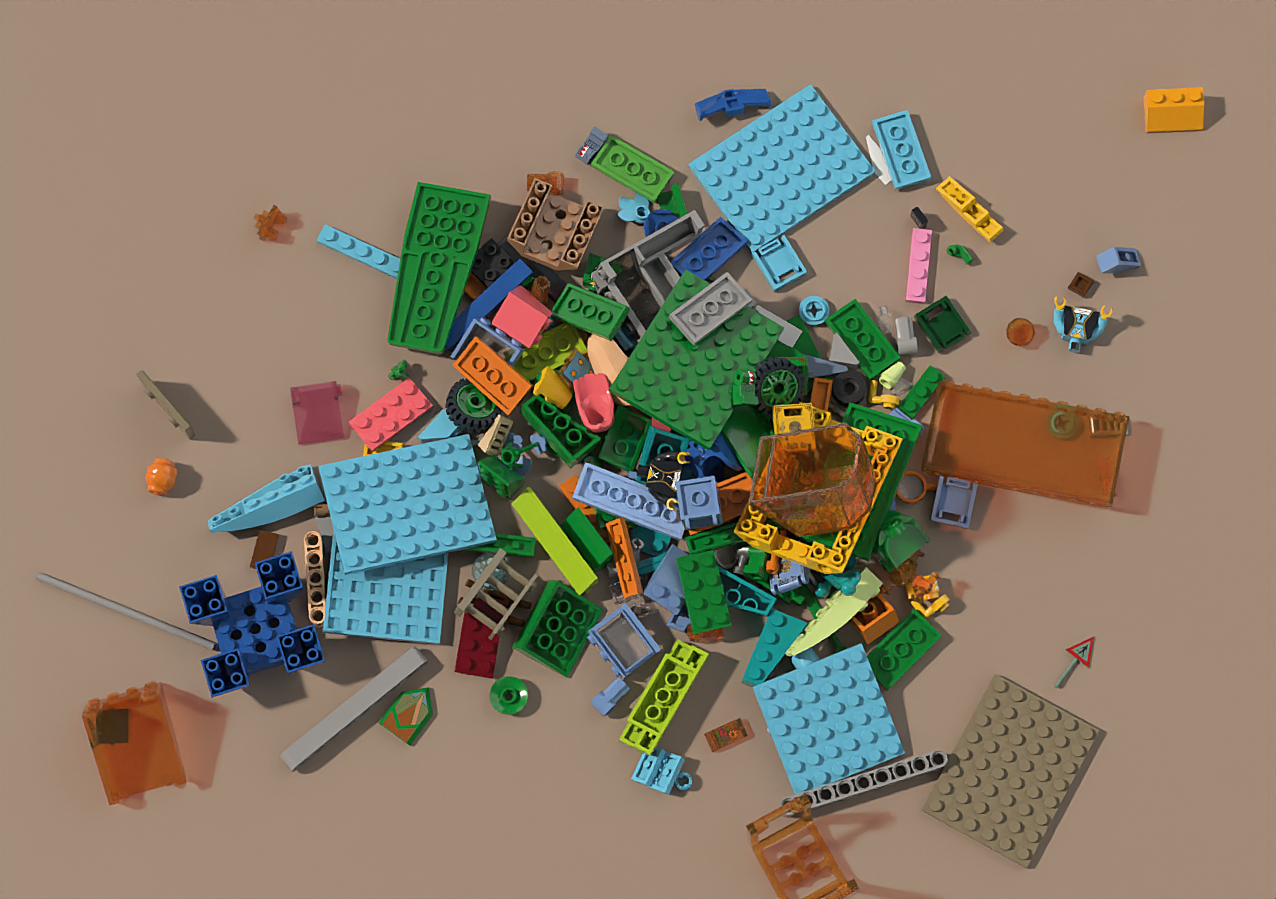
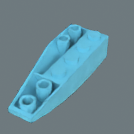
(272, 502)

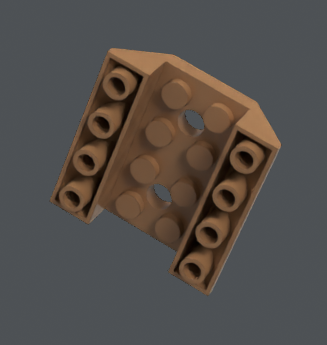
(539, 225)

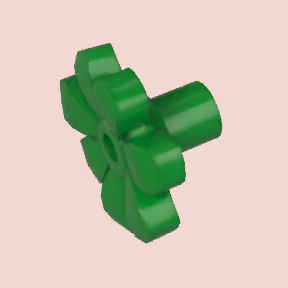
(399, 371)

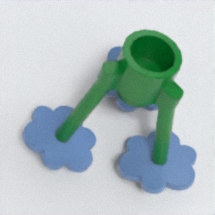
(513, 449)

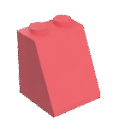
(523, 317)

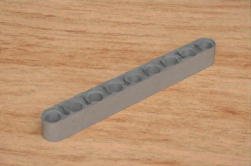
(353, 709)
(871, 778)

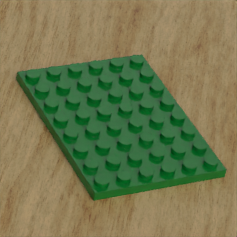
(692, 384)

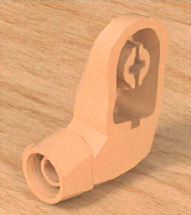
(607, 359)

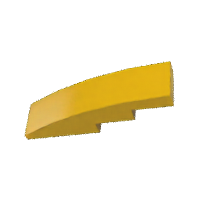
(969, 209)

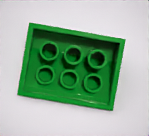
(744, 432)
(557, 628)

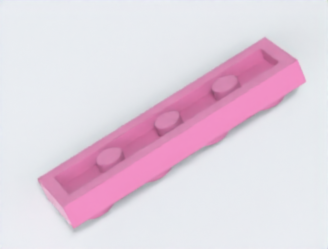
(918, 266)

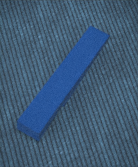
(488, 301)

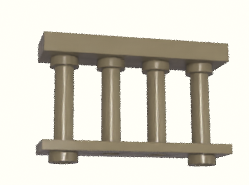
(478, 592)

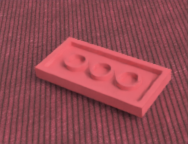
(390, 414)

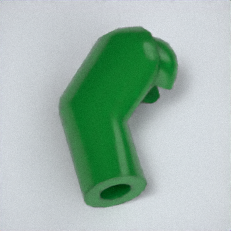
(960, 251)

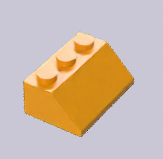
(1174, 110)

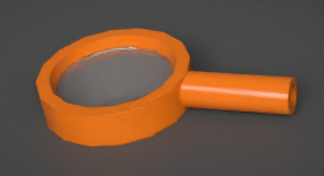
(913, 487)

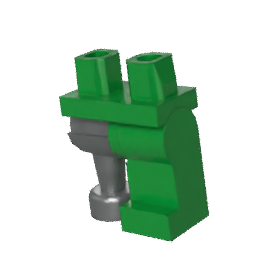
(757, 564)

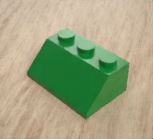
(587, 540)

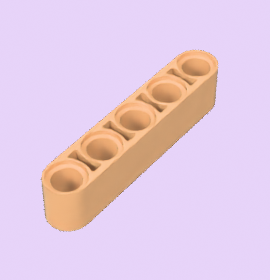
(313, 570)

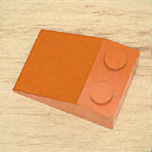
(874, 619)

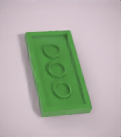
(632, 169)

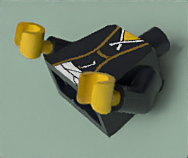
(662, 476)

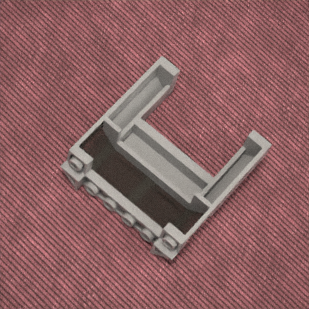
(643, 274)

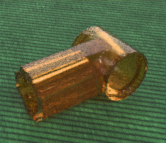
(554, 178)
(540, 289)

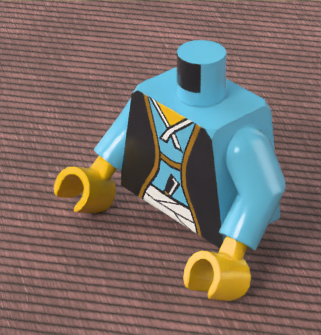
(1078, 324)

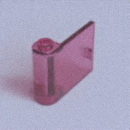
(317, 409)

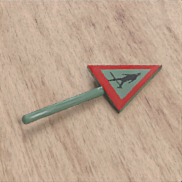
(1081, 653)

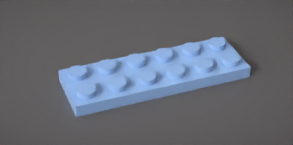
(626, 500)

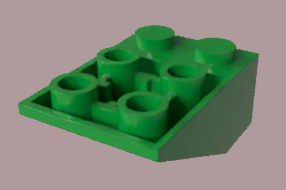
(500, 476)

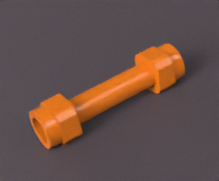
(773, 566)

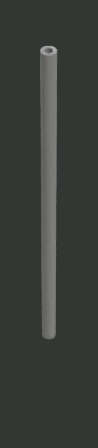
(126, 611)

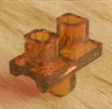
(267, 221)

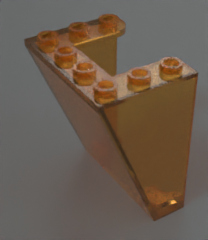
(133, 741)

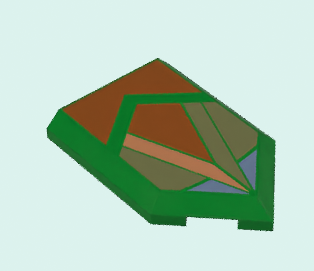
(408, 714)

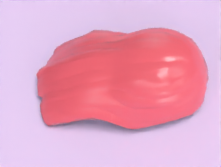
(594, 402)

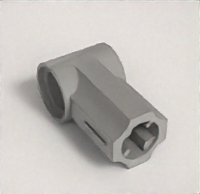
(905, 341)

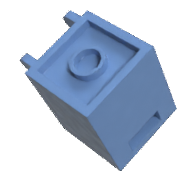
(699, 502)

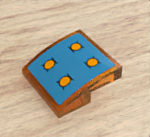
(575, 366)

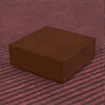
(1080, 284)

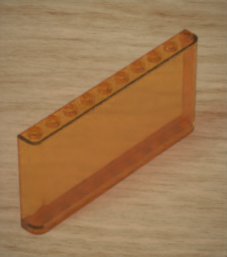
(1025, 444)

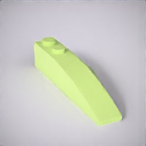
(837, 612)

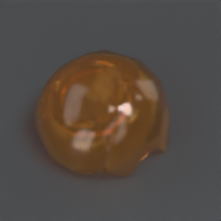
(1020, 332)

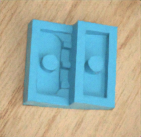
(658, 770)

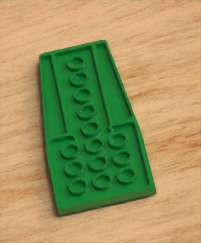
(435, 265)

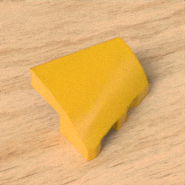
(553, 388)

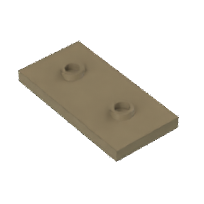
(154, 393)

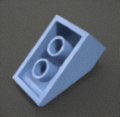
(665, 583)

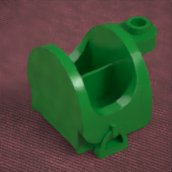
(897, 540)

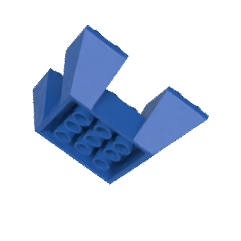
(239, 658)

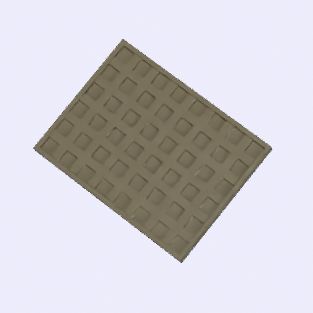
(1010, 770)

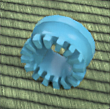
(686, 786)

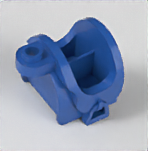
(711, 462)

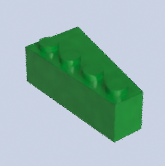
(563, 435)

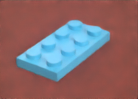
(901, 150)

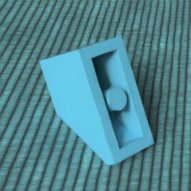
(440, 429)

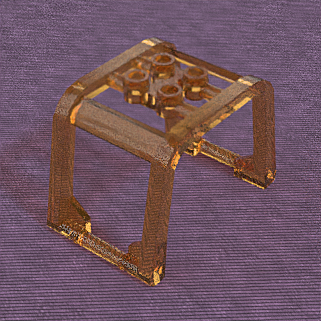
(800, 804)

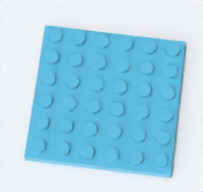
(828, 719)

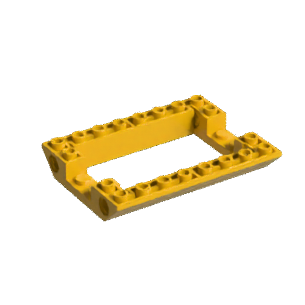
(818, 557)

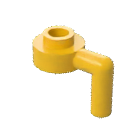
(887, 401)
(940, 604)

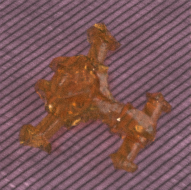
(907, 575)

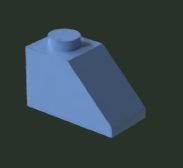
(1118, 260)

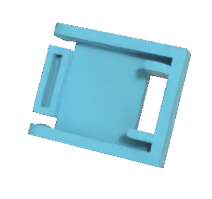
(777, 261)

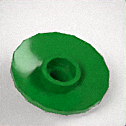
(506, 686)

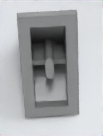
(842, 354)

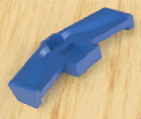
(732, 102)

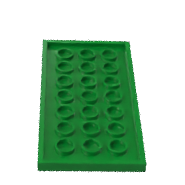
(859, 418)

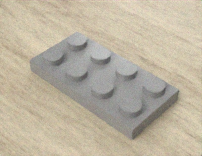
(710, 308)

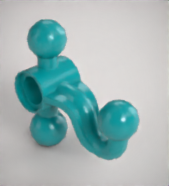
(846, 581)

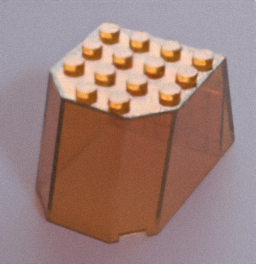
(813, 479)

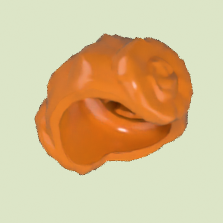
(161, 476)

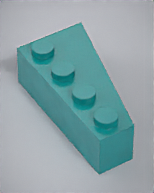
(745, 596)
(770, 650)

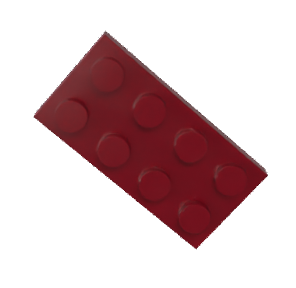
(475, 650)

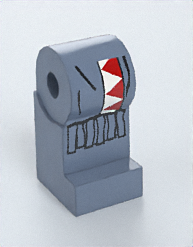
(591, 146)

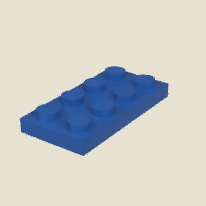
(710, 250)

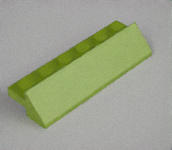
(555, 542)
(663, 697)

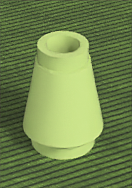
(891, 375)

